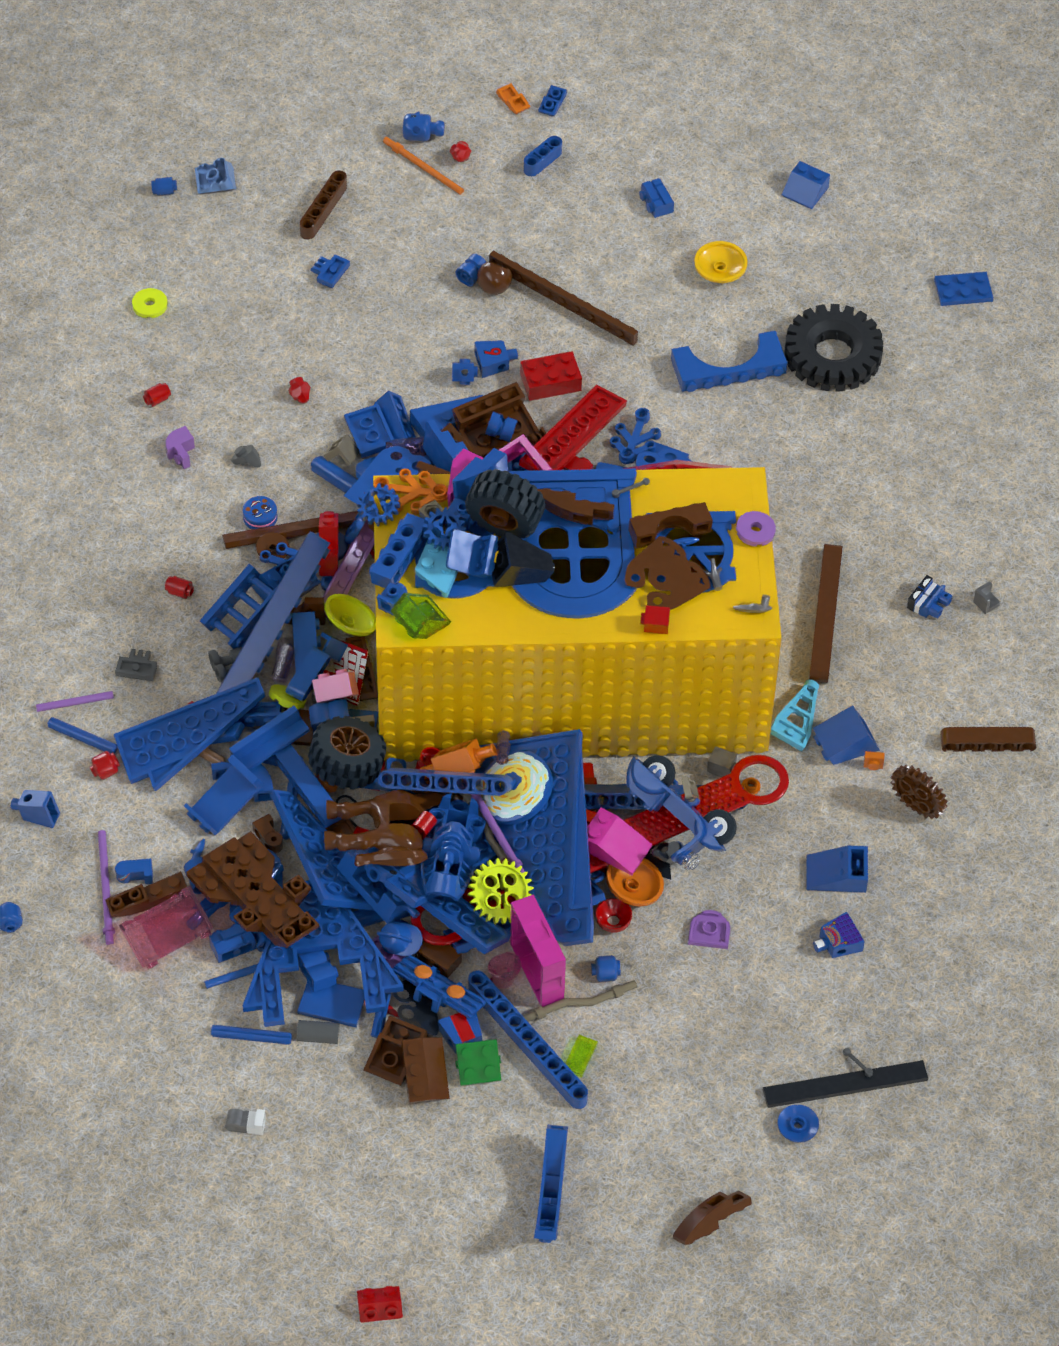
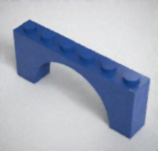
(696, 374)

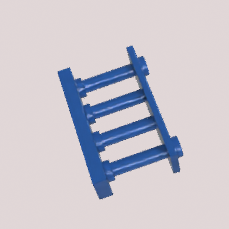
(229, 598)

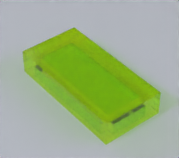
(581, 1055)

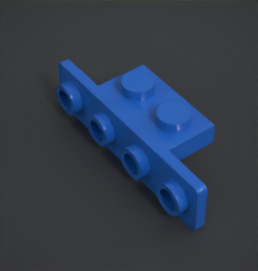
(261, 714)

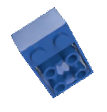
(274, 576)
(838, 869)

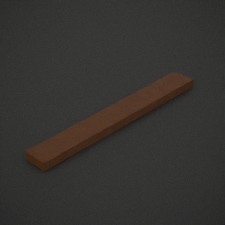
(287, 530)

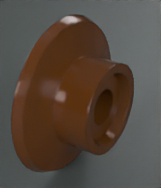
(270, 541)

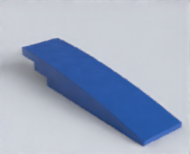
(440, 446)

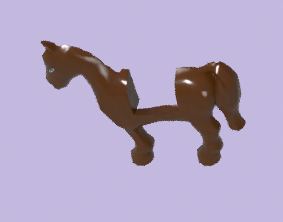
(394, 842)

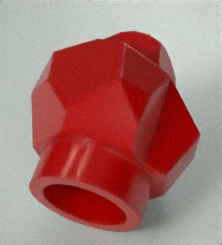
(460, 151)
(299, 390)

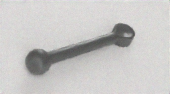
(616, 493)
(868, 1071)

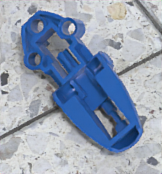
(452, 842)

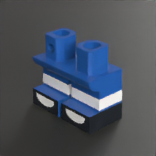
(927, 596)

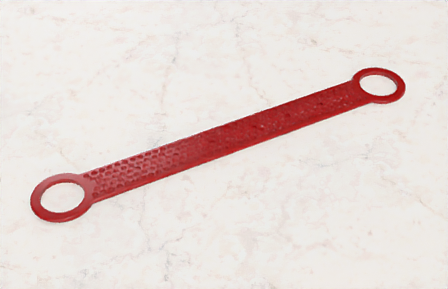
(659, 826)

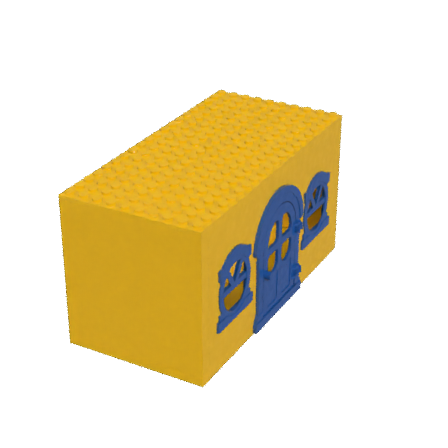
(575, 645)

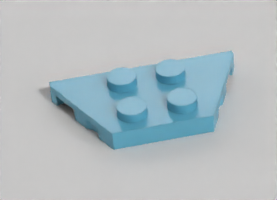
(433, 569)

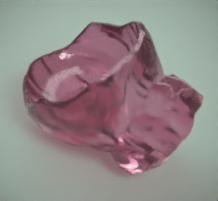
(504, 969)

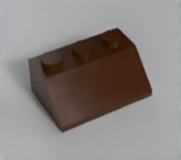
(425, 1070)

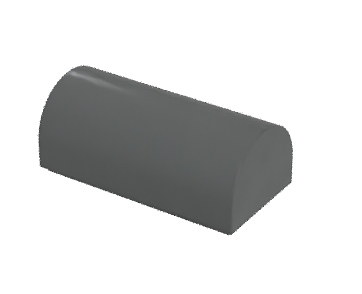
(318, 1032)

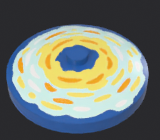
(530, 791)

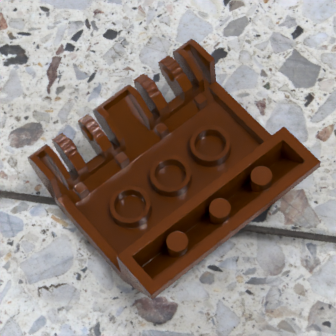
(475, 415)

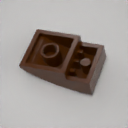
(387, 1056)

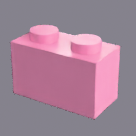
(335, 687)

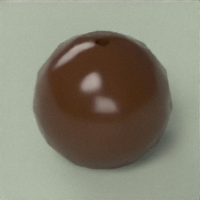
(494, 278)

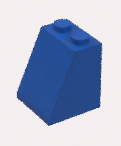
(844, 737)

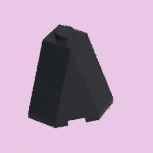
(520, 562)

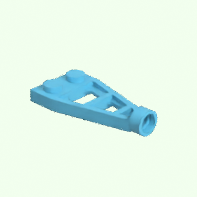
(789, 732)

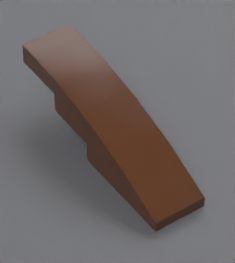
(369, 687)

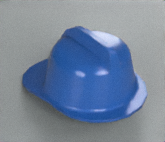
(400, 939)

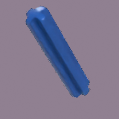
(379, 1019)

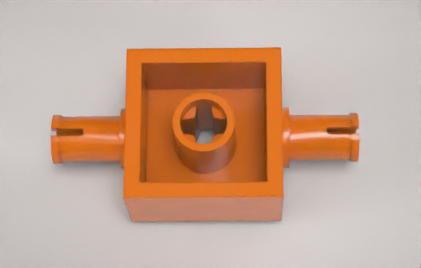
(461, 757)

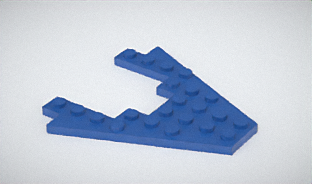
(336, 930)

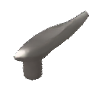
(756, 608)

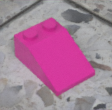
(616, 842)

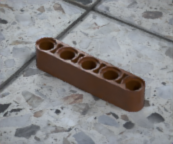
(323, 204)
(988, 738)

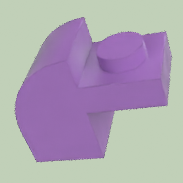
(178, 444)

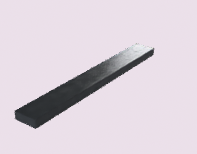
(844, 1084)

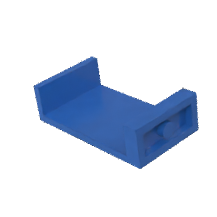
(225, 797)

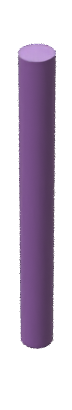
(74, 701)

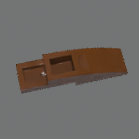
(579, 511)
(144, 898)
(705, 1217)

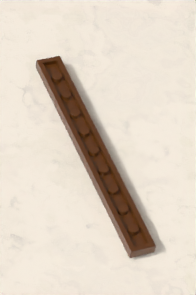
(566, 299)

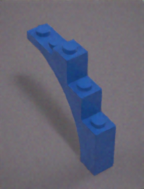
(551, 1183)

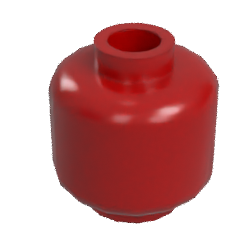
(104, 765)

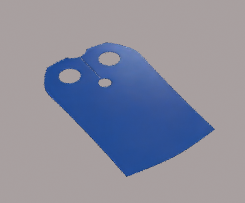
(383, 465)

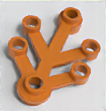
(436, 492)

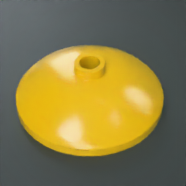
(718, 256)

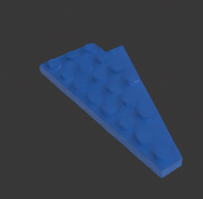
(174, 739)
(319, 864)

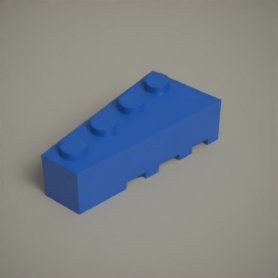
(440, 413)
(304, 635)

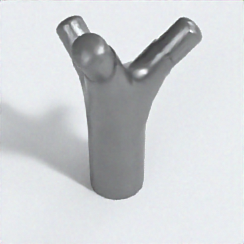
(714, 575)

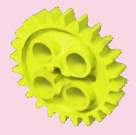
(482, 892)

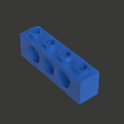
(398, 552)

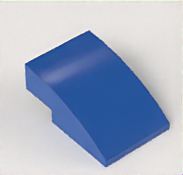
(464, 480)

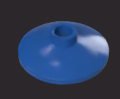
(798, 1115)

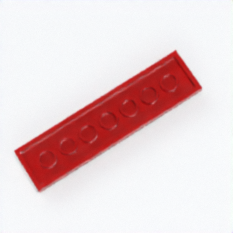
(576, 428)

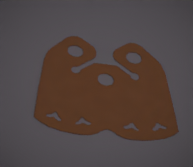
(676, 569)

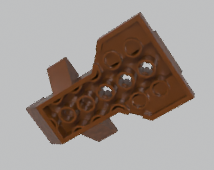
(234, 875)

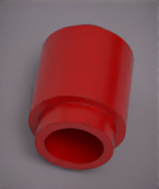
(156, 394)
(179, 587)

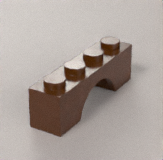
(691, 518)

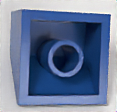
(806, 185)

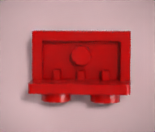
(379, 1304)

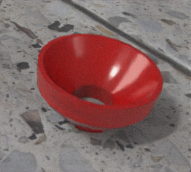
(617, 908)

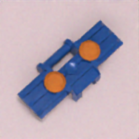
(438, 987)

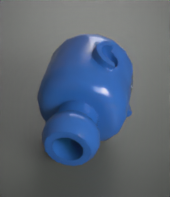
(420, 127)

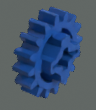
(434, 529)

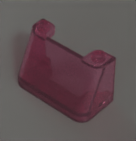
(166, 927)

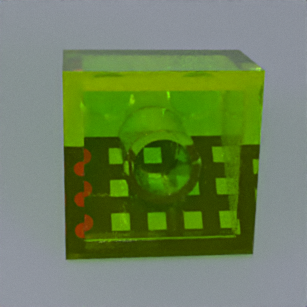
(419, 615)

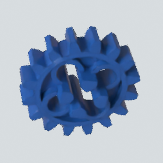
(373, 514)

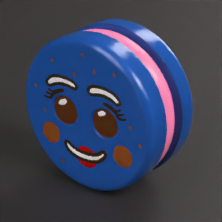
(259, 512)

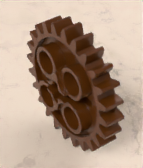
(919, 791)

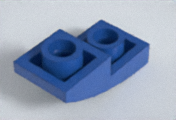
(552, 101)

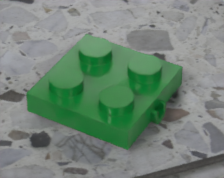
(478, 1062)

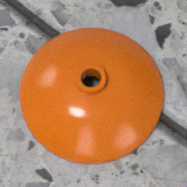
(645, 882)

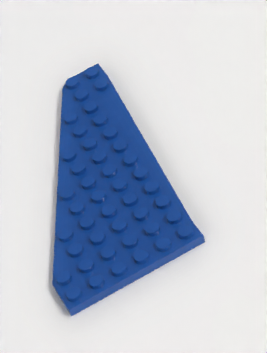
(556, 839)

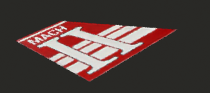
(354, 661)

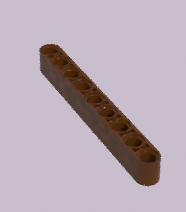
(825, 613)

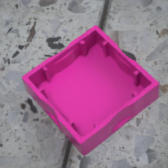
(538, 950)

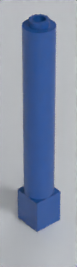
(332, 473)

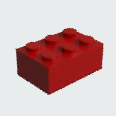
(551, 376)

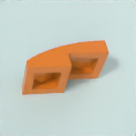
(515, 101)

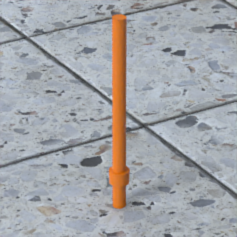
(399, 149)

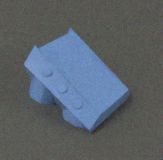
(215, 176)

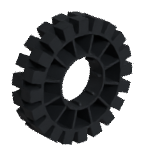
(822, 325)

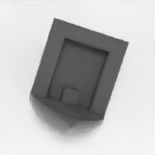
(247, 454)

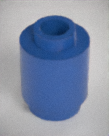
(163, 186)

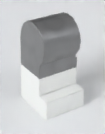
(246, 1121)

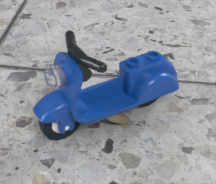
(652, 784)

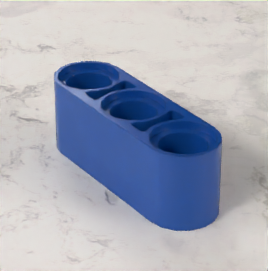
(542, 156)
(312, 666)

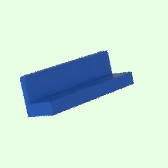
(396, 415)
(270, 738)

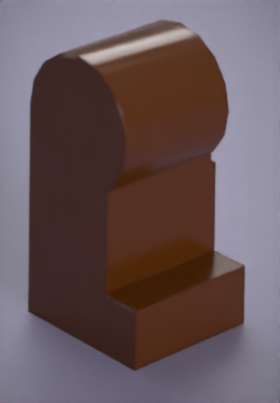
(266, 834)

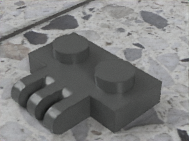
(136, 666)

